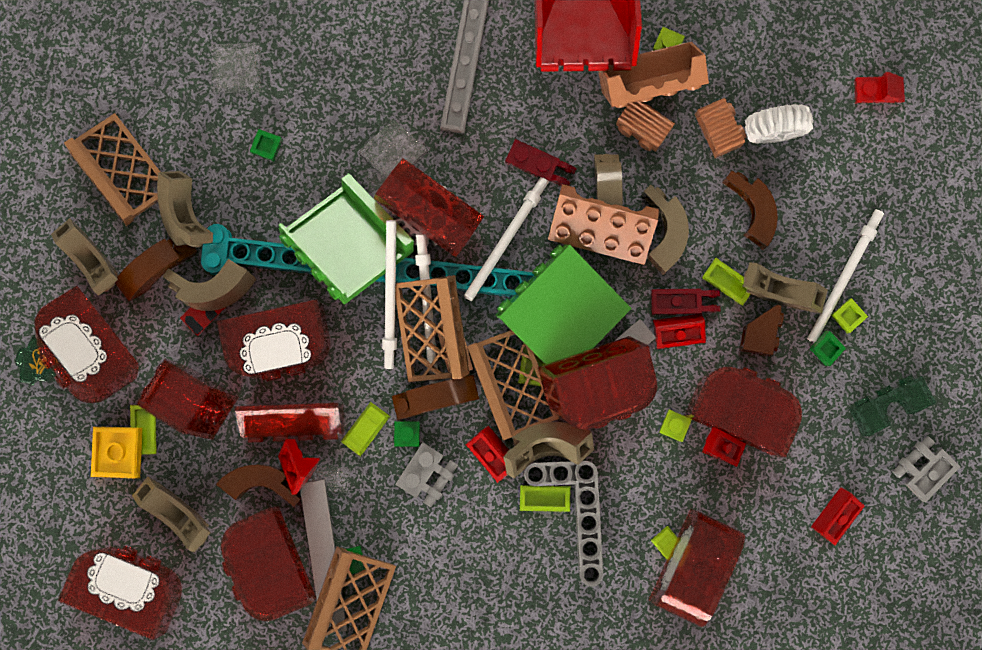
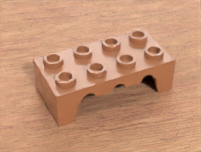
(656, 74)
(603, 227)

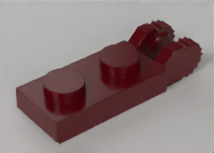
(538, 162)
(682, 301)

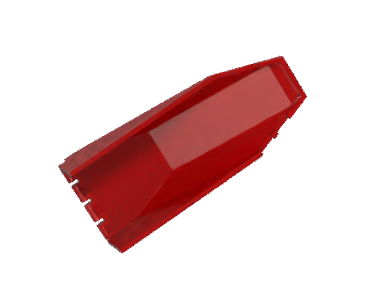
(587, 34)

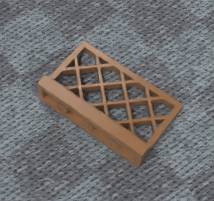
(98, 175)
(451, 331)
(491, 388)
(331, 592)

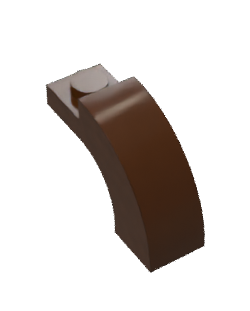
(761, 205)
(150, 266)
(435, 397)
(242, 479)

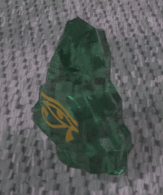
(31, 366)

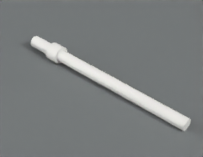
(530, 200)
(867, 234)
(423, 260)
(389, 342)

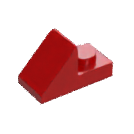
(879, 89)
(724, 447)
(295, 467)

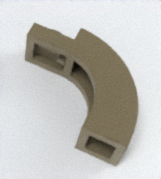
(608, 179)
(177, 211)
(675, 229)
(86, 255)
(784, 290)
(219, 292)
(548, 440)
(173, 512)

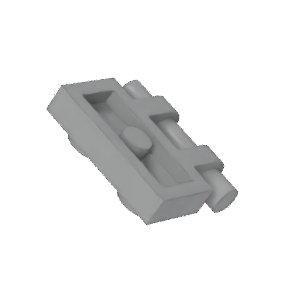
(419, 471)
(931, 475)

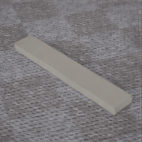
(464, 66)
(320, 537)

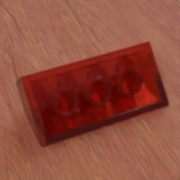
(428, 207)
(290, 420)

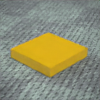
(116, 452)

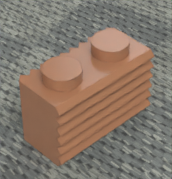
(644, 125)
(720, 127)

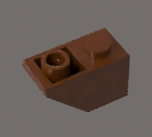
(760, 334)

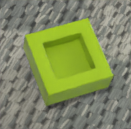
(667, 39)
(849, 316)
(675, 425)

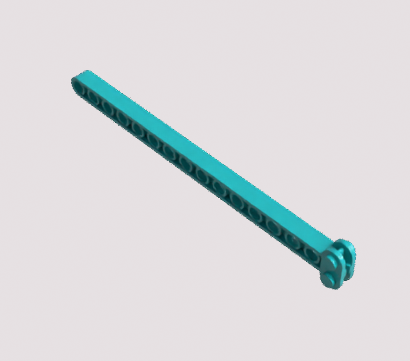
(225, 246)

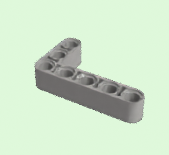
(581, 510)

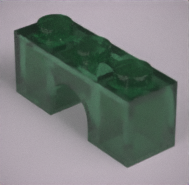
(872, 413)

